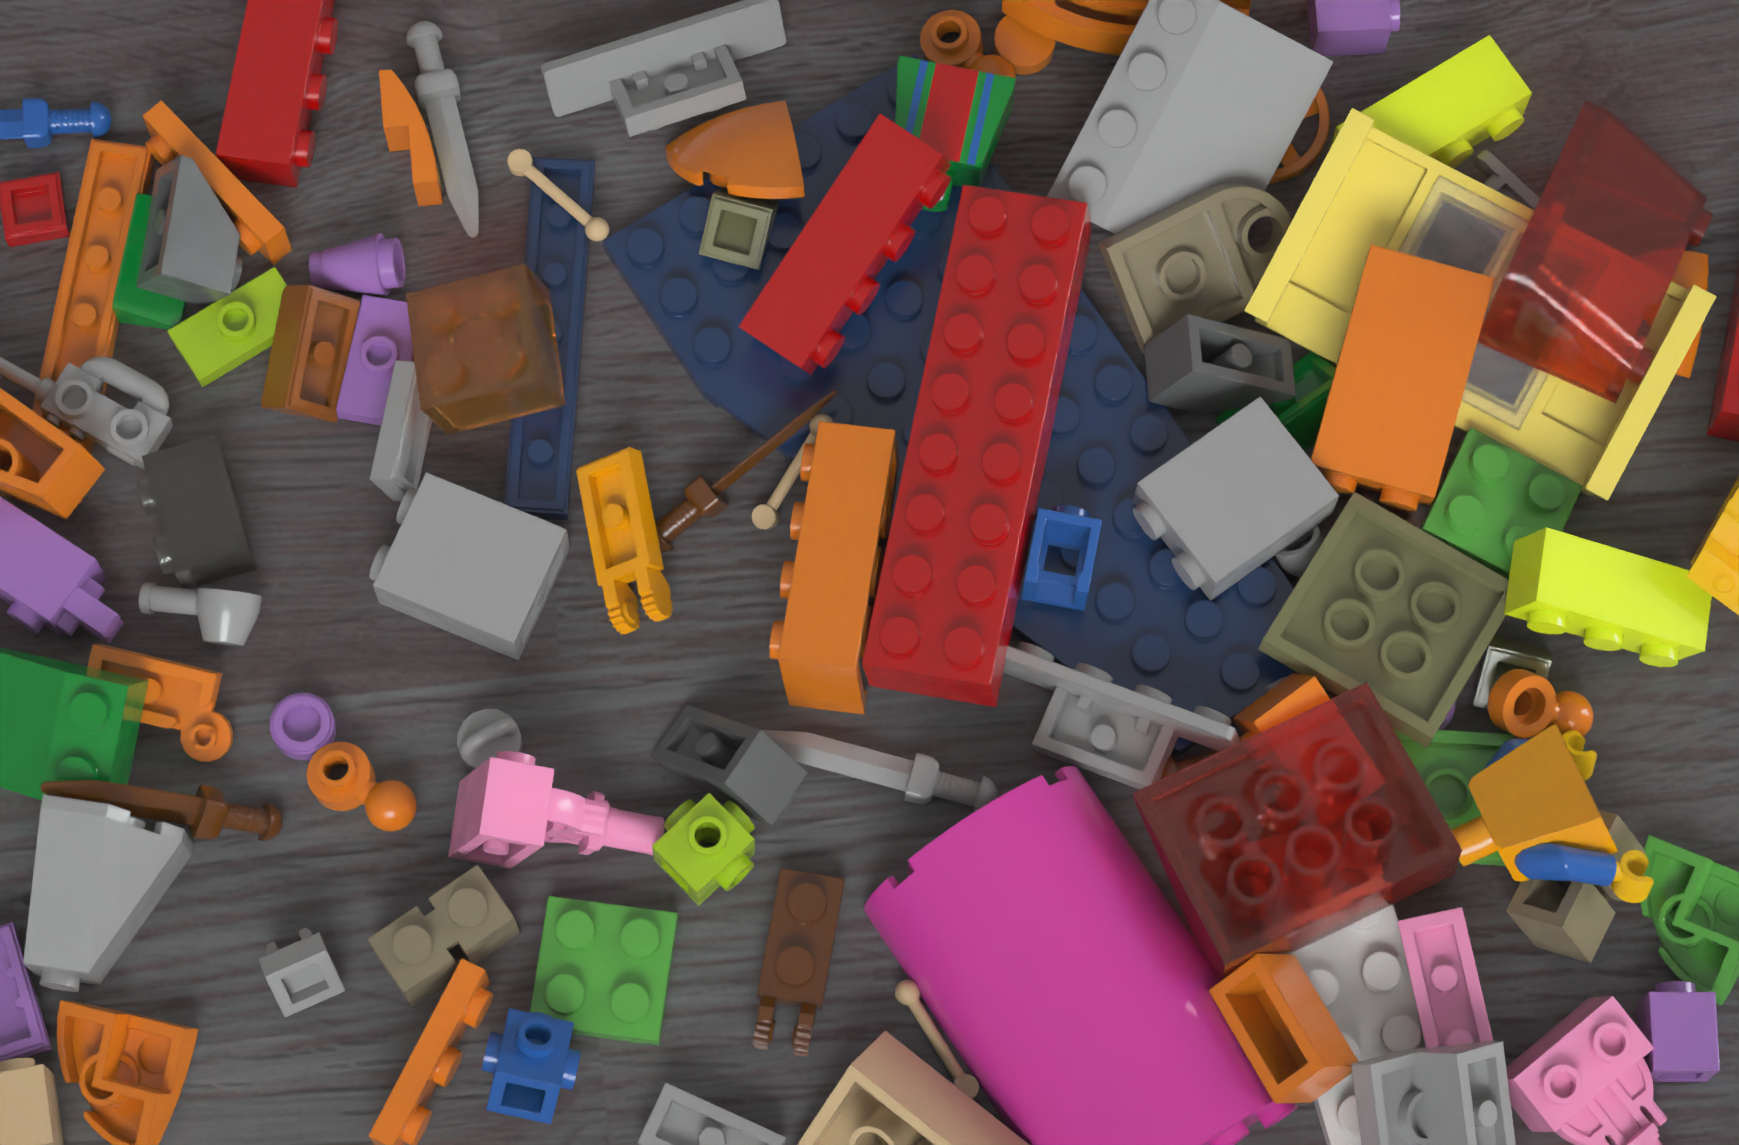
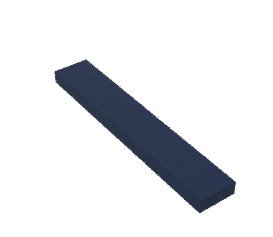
(559, 256)

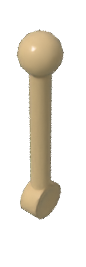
(521, 164)
(766, 515)
(908, 994)

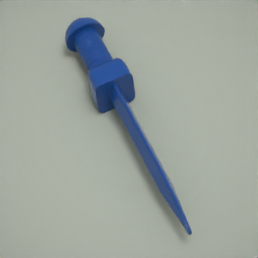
(38, 123)

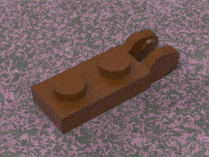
(798, 953)

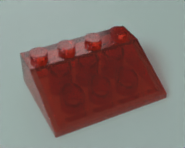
(1297, 832)

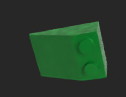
(65, 722)

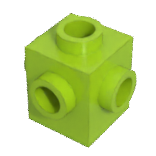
(703, 869)

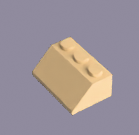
(901, 1100)

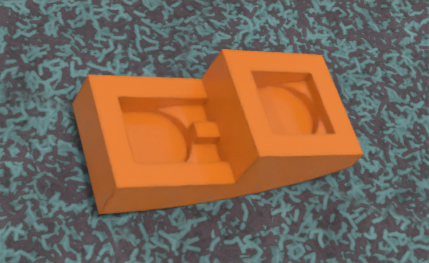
(407, 131)

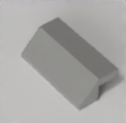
(1435, 1096)

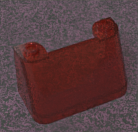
(1596, 259)

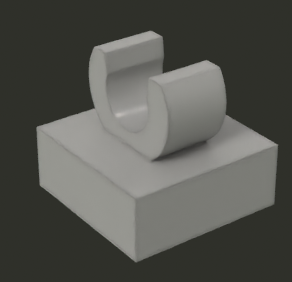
(301, 973)

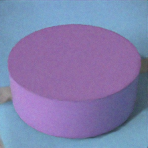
(302, 725)

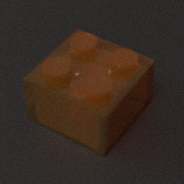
(485, 349)

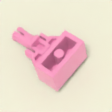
(511, 810)
(1588, 1079)

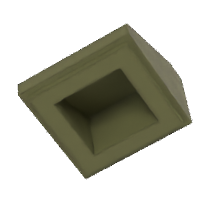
(738, 228)
(1506, 655)

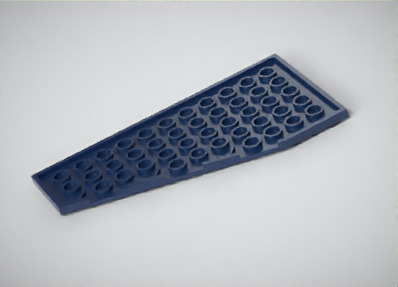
(1104, 437)

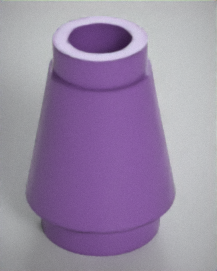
(360, 266)

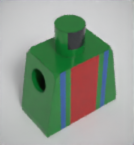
(954, 113)

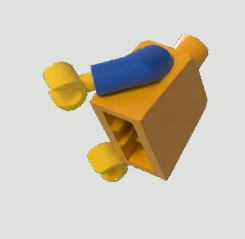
(1546, 818)

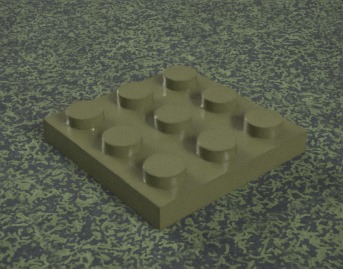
(1392, 613)

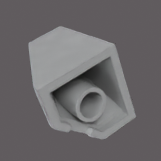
(94, 887)

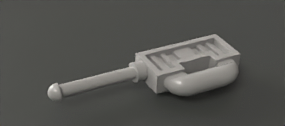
(81, 408)

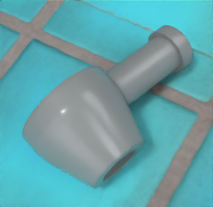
(223, 615)

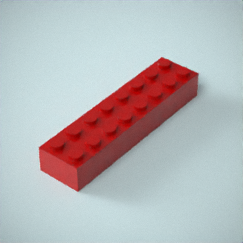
(978, 446)

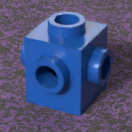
(530, 1065)

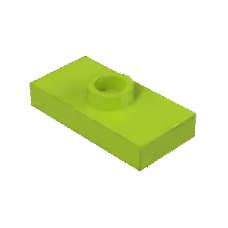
(230, 328)

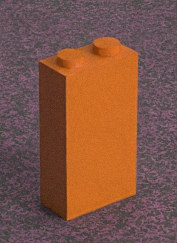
(1400, 377)

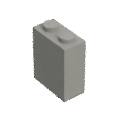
(1233, 499)
(469, 565)

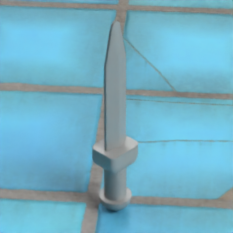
(438, 92)
(917, 778)

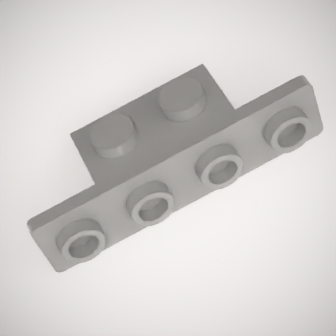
(668, 69)
(1109, 726)

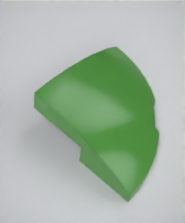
(1694, 916)

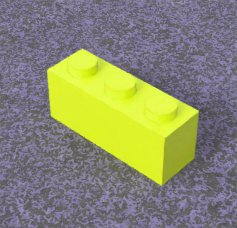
(1455, 105)
(1607, 597)

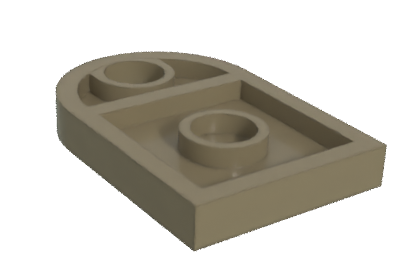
(1193, 258)

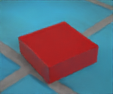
(34, 209)

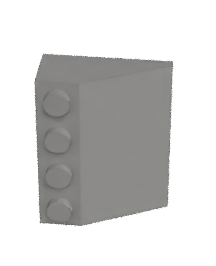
(1187, 108)

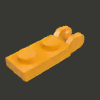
(624, 538)

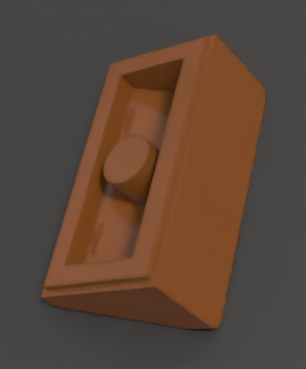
(309, 352)

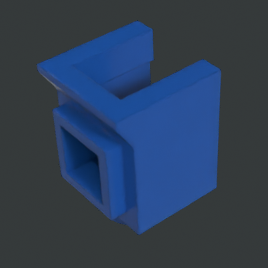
(1065, 528)

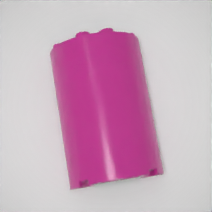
(1069, 977)

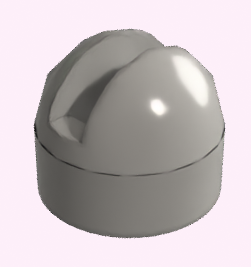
(1299, 554)

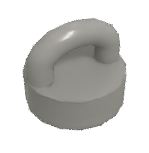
(487, 734)

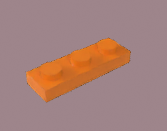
(255, 224)
(434, 1057)

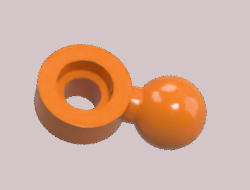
(966, 50)
(1528, 704)
(387, 804)

